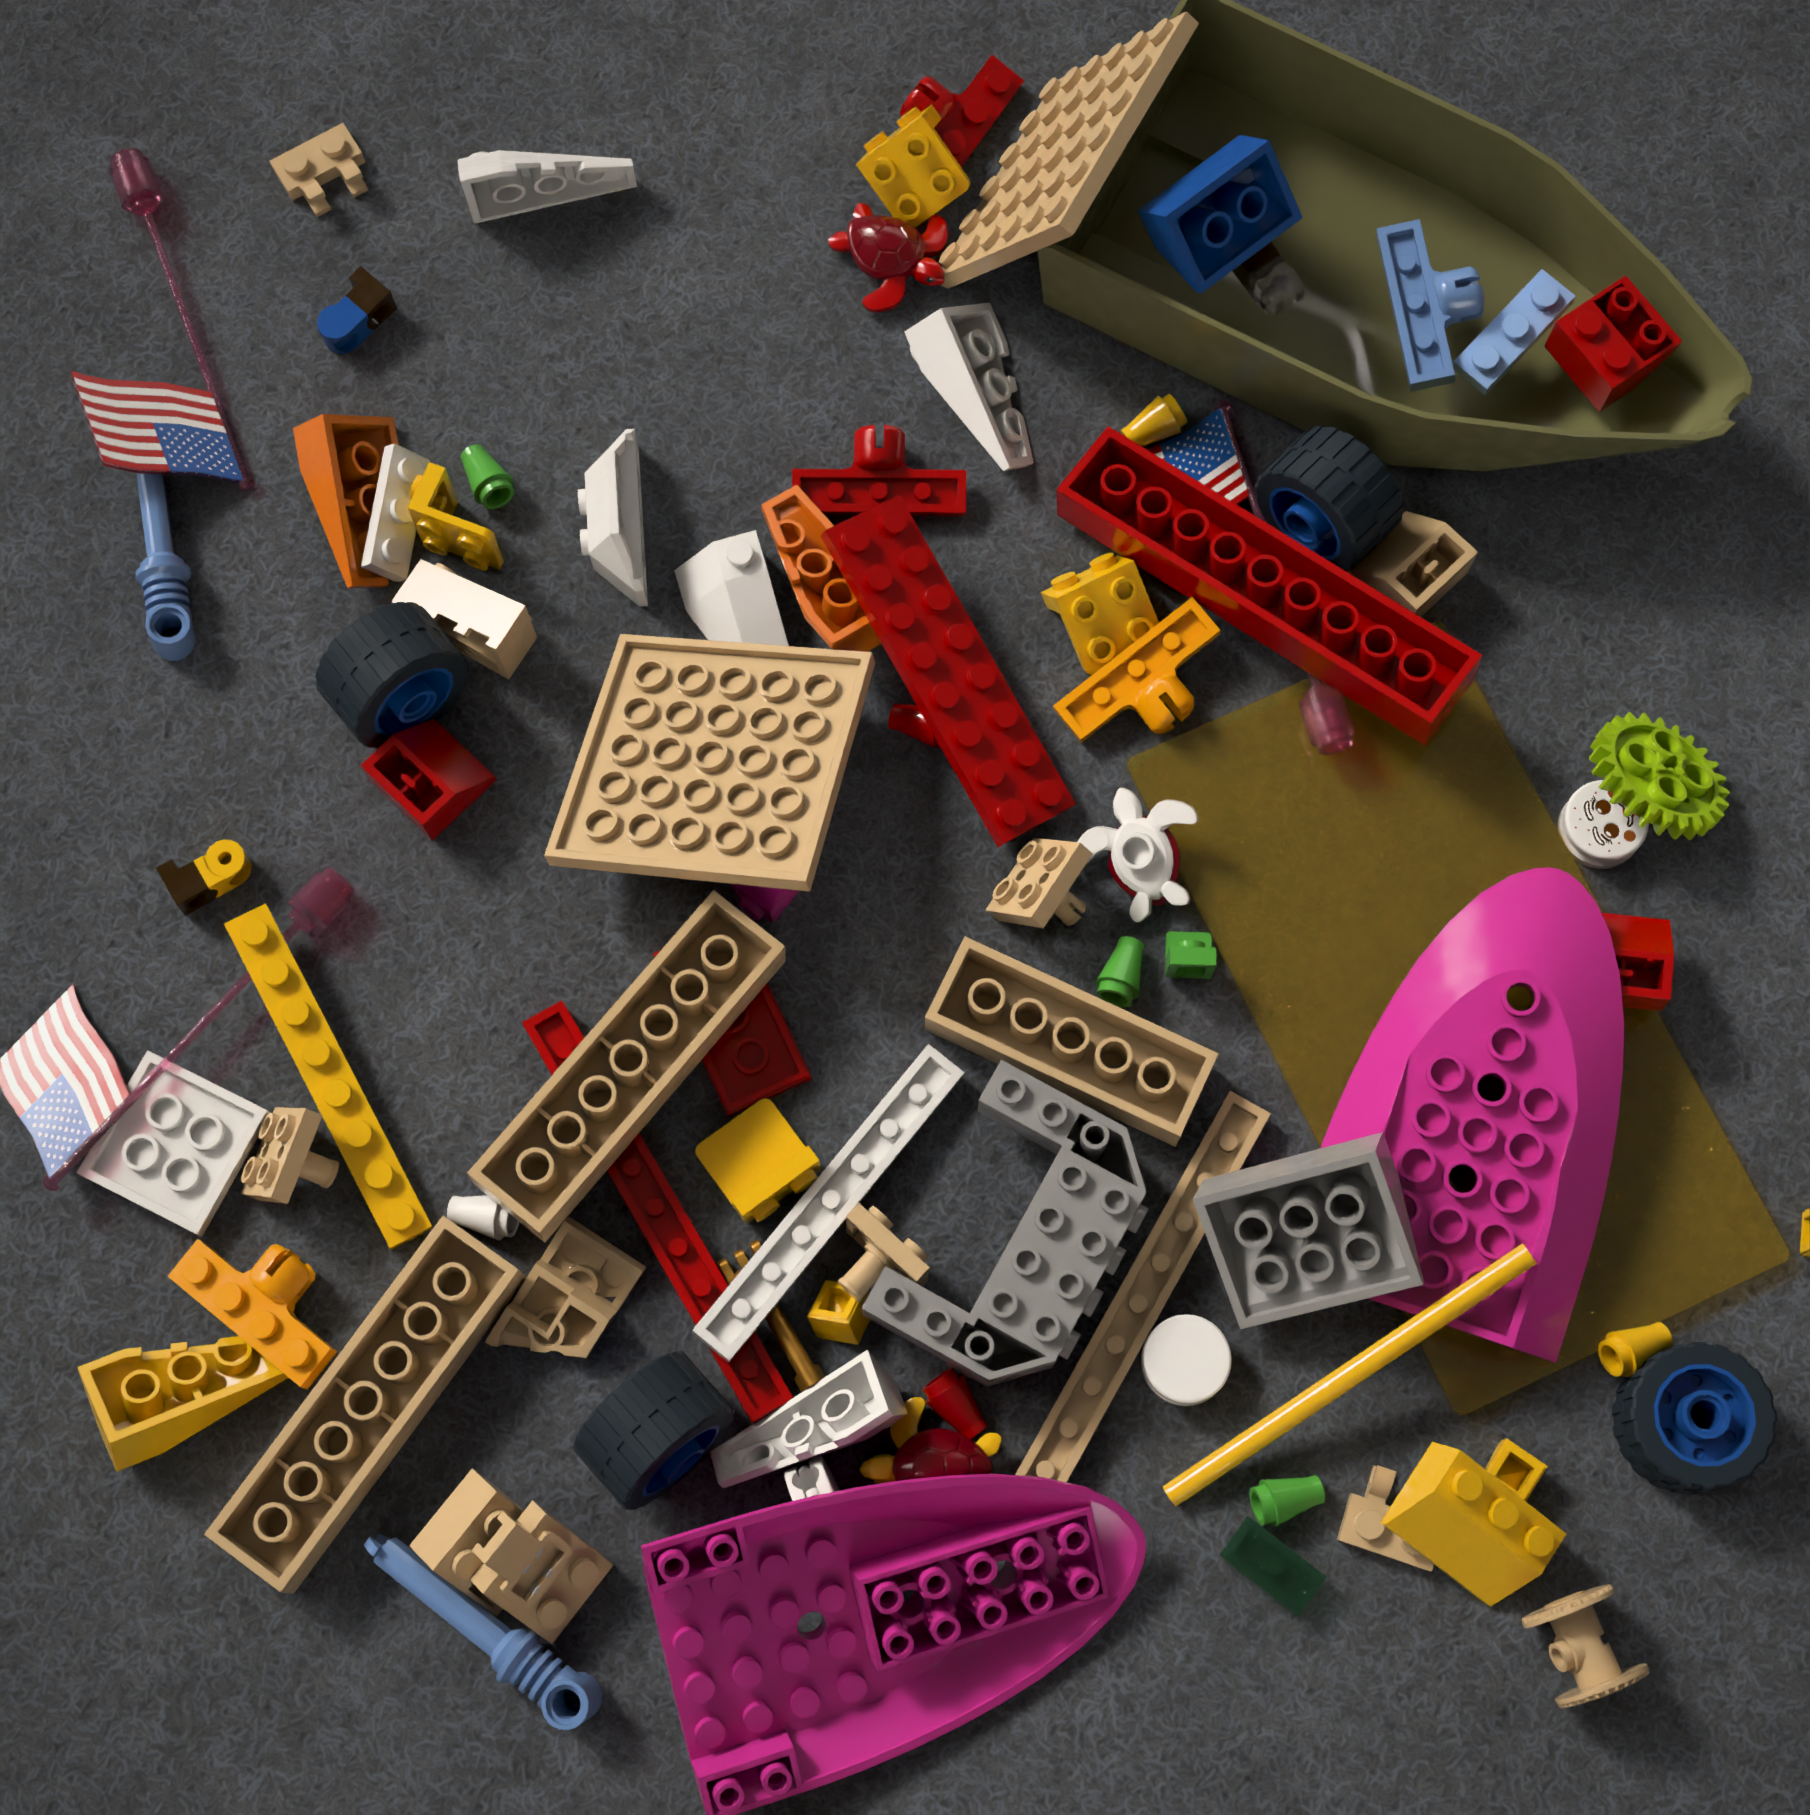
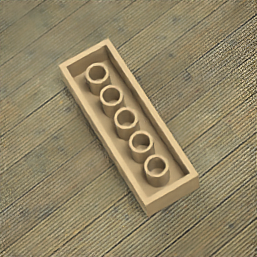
(1070, 1040)

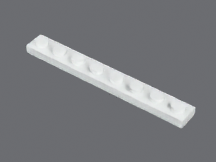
(827, 1203)

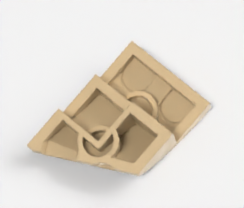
(564, 1294)

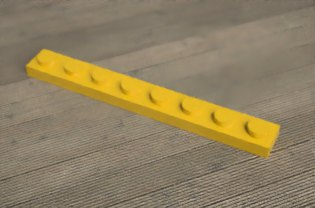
(328, 1076)

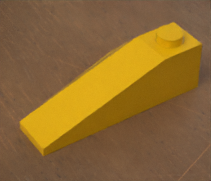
(167, 1395)

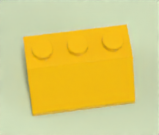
(1472, 1525)

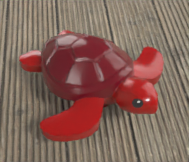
(891, 252)

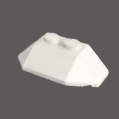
(616, 518)

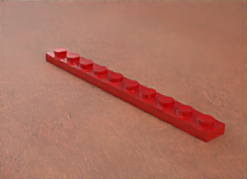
(669, 1232)

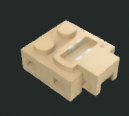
(539, 1570)

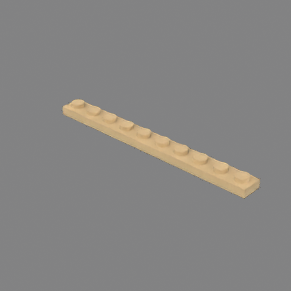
(1140, 1297)

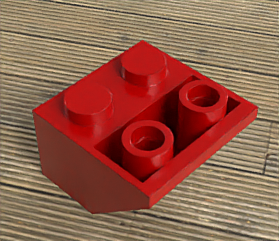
(1611, 343)
(427, 776)
(1643, 958)

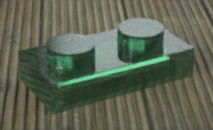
(1272, 1566)

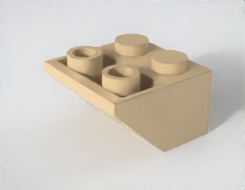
(1417, 562)
(456, 1528)

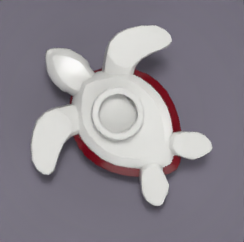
(1143, 851)

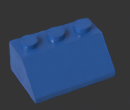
(1221, 212)

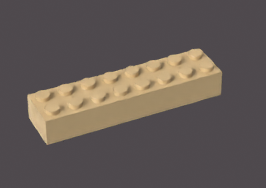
(628, 1066)
(365, 1407)

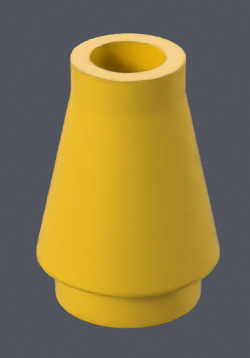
(1156, 422)
(1628, 1349)

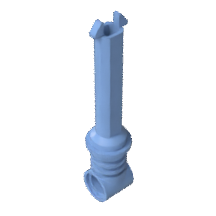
(163, 575)
(513, 1653)

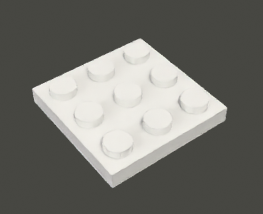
(176, 1146)

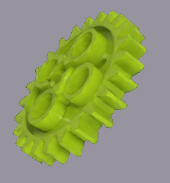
(1659, 776)

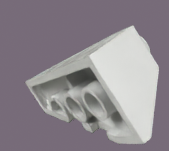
(520, 182)
(961, 358)
(731, 592)
(828, 1416)

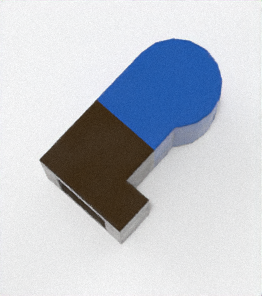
(357, 314)

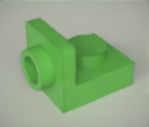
(1189, 955)

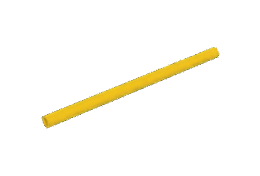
(1349, 1374)

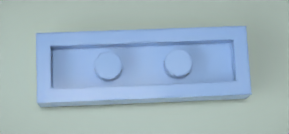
(1513, 332)

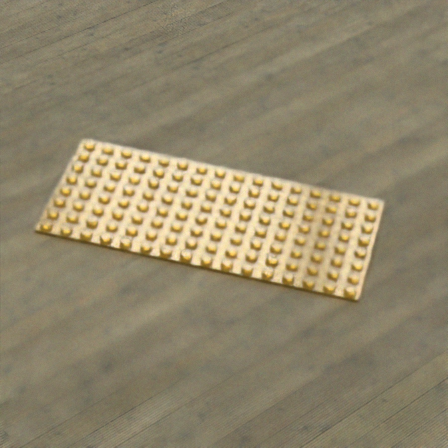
(1326, 895)

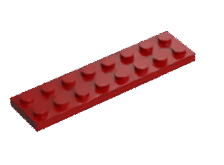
(948, 670)

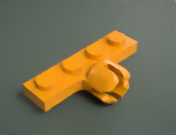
(1142, 677)
(259, 1305)

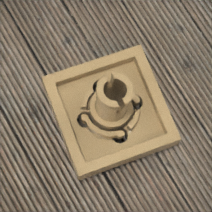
(1041, 884)
(286, 1156)
(882, 1248)

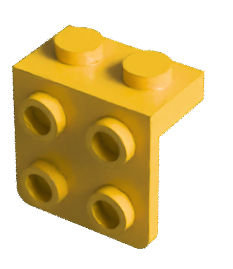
(913, 168)
(432, 513)
(1102, 609)
(758, 1161)

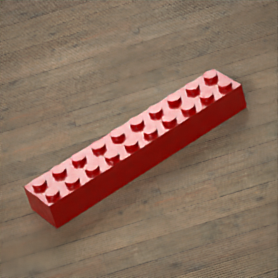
(1268, 585)

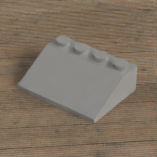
(1310, 1231)

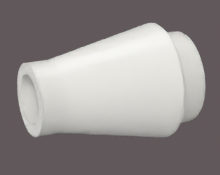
(482, 1216)

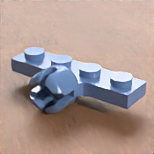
(1425, 303)

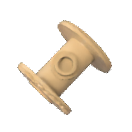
(1581, 1649)

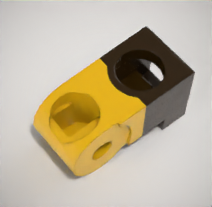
(206, 877)

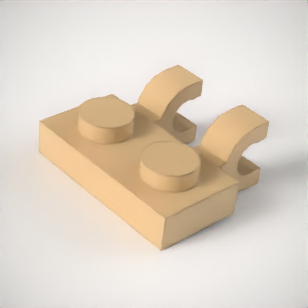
(318, 162)
(1363, 1527)

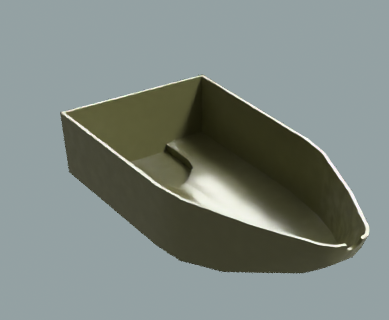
(1357, 160)

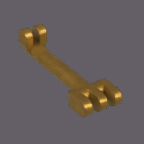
(806, 1371)

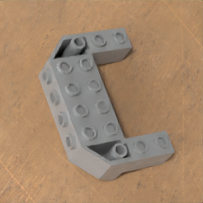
(1054, 1254)

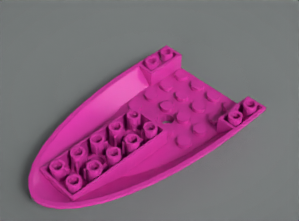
(1535, 1151)
(879, 1675)

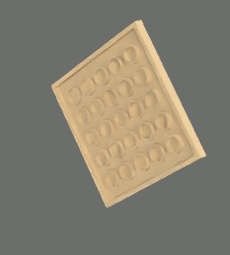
(1065, 152)
(712, 761)

